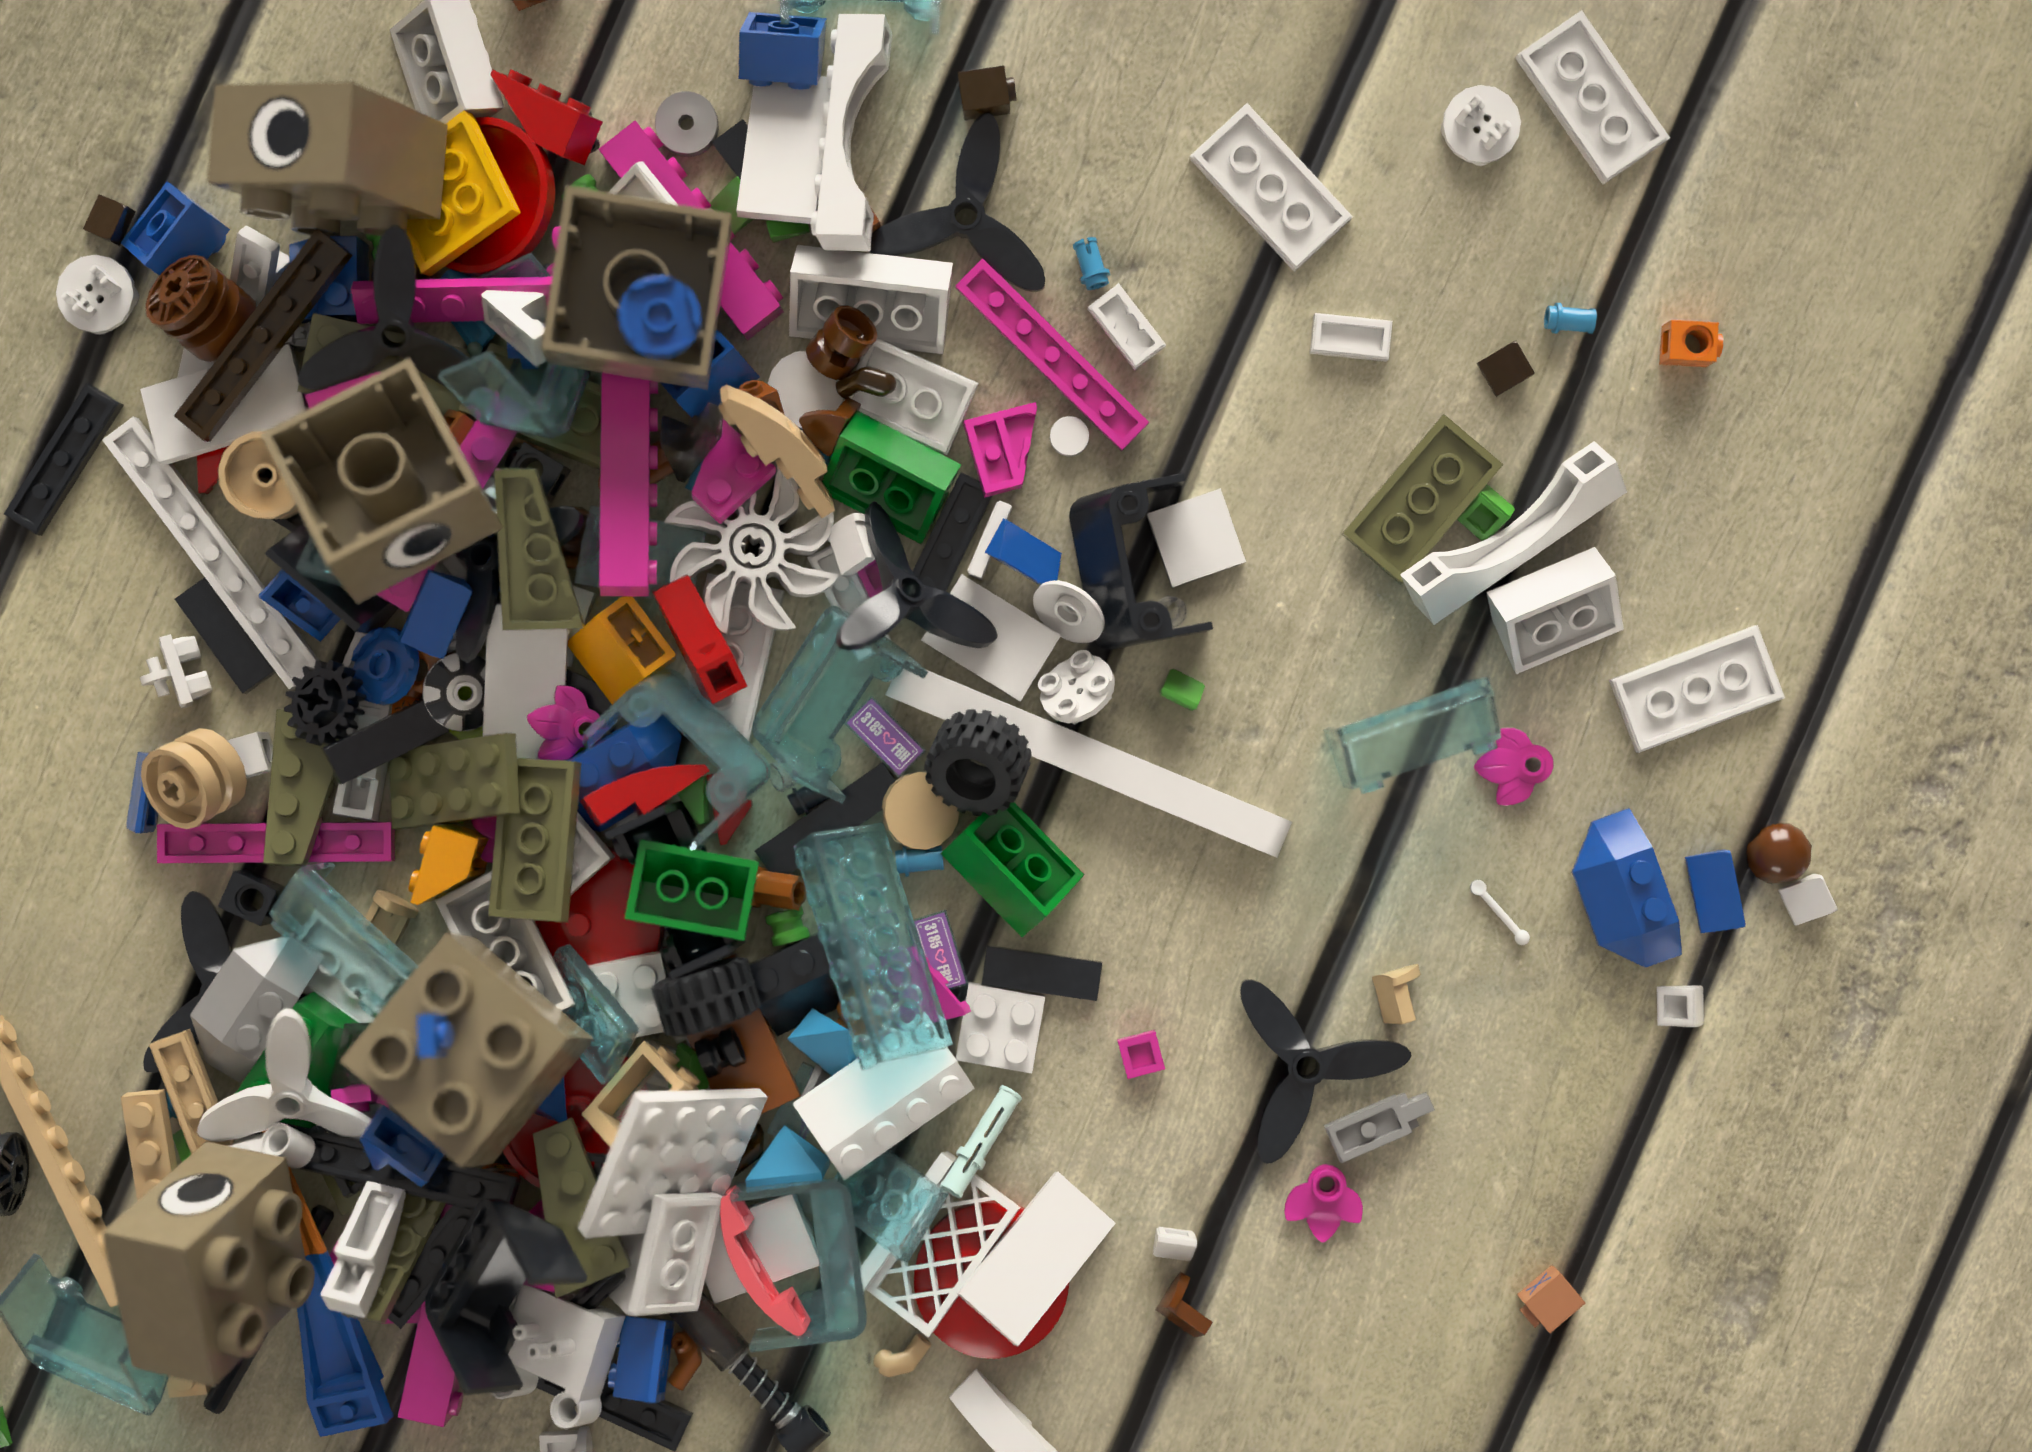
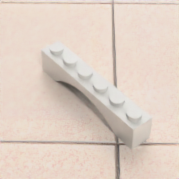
(860, 59)
(1575, 494)

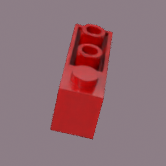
(549, 122)
(699, 640)

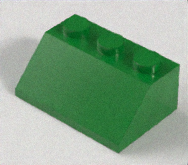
(894, 471)
(1013, 866)
(692, 890)
(325, 1030)

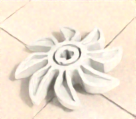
(751, 569)

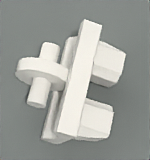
(186, 687)

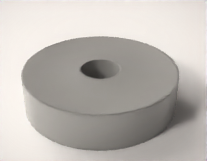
(680, 107)

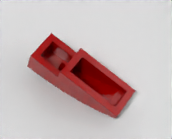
(640, 791)

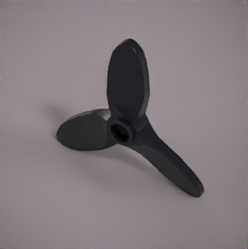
(988, 237)
(394, 299)
(484, 580)
(907, 597)
(207, 950)
(1293, 1095)

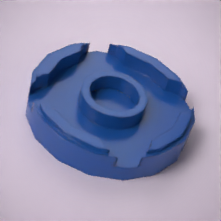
(659, 317)
(385, 666)

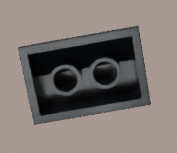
(360, 617)
(794, 983)

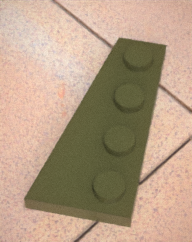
(531, 562)
(297, 796)
(566, 1188)

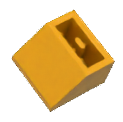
(621, 648)
(448, 862)

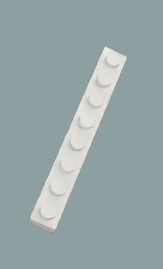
(210, 551)

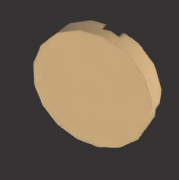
(916, 815)

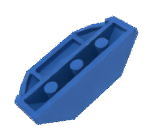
(622, 754)
(1626, 892)

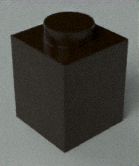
(986, 92)

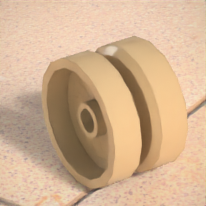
(245, 481)
(193, 778)

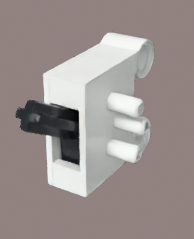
(567, 1344)

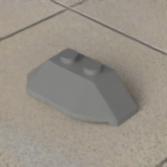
(245, 999)

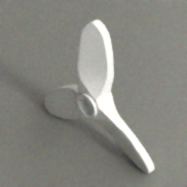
(286, 1096)

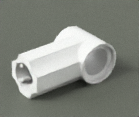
(283, 1142)

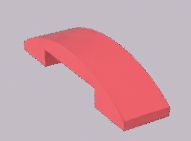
(781, 1307)

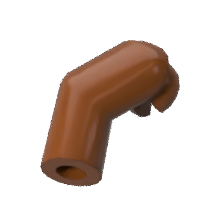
(688, 1358)

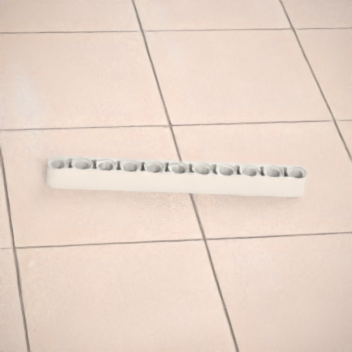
(1103, 763)

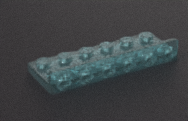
(871, 944)

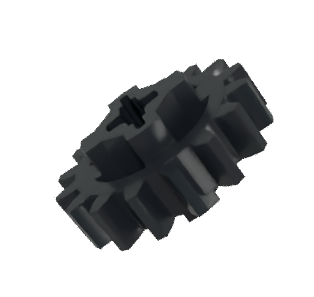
(327, 683)

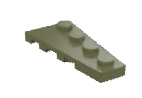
(413, 1231)

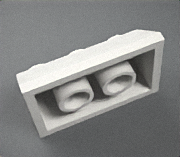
(446, 61)
(1556, 609)

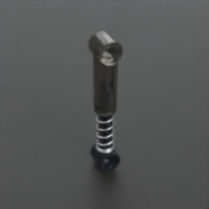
(798, 1427)

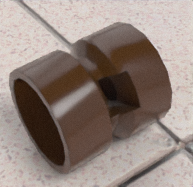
(841, 342)

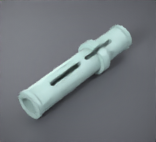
(956, 1180)

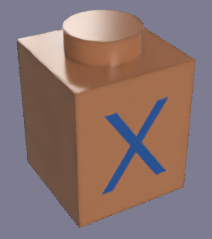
(1549, 1300)

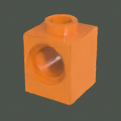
(1673, 346)

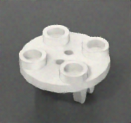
(1468, 112)
(108, 281)
(1077, 675)

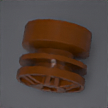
(198, 306)

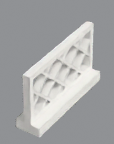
(881, 1261)

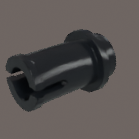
(805, 799)

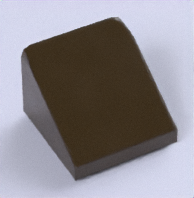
(109, 219)
(1506, 368)

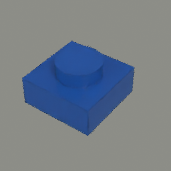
(434, 1035)

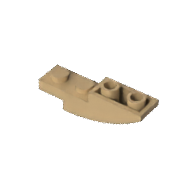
(778, 439)

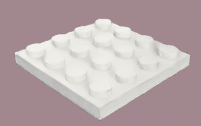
(670, 1147)

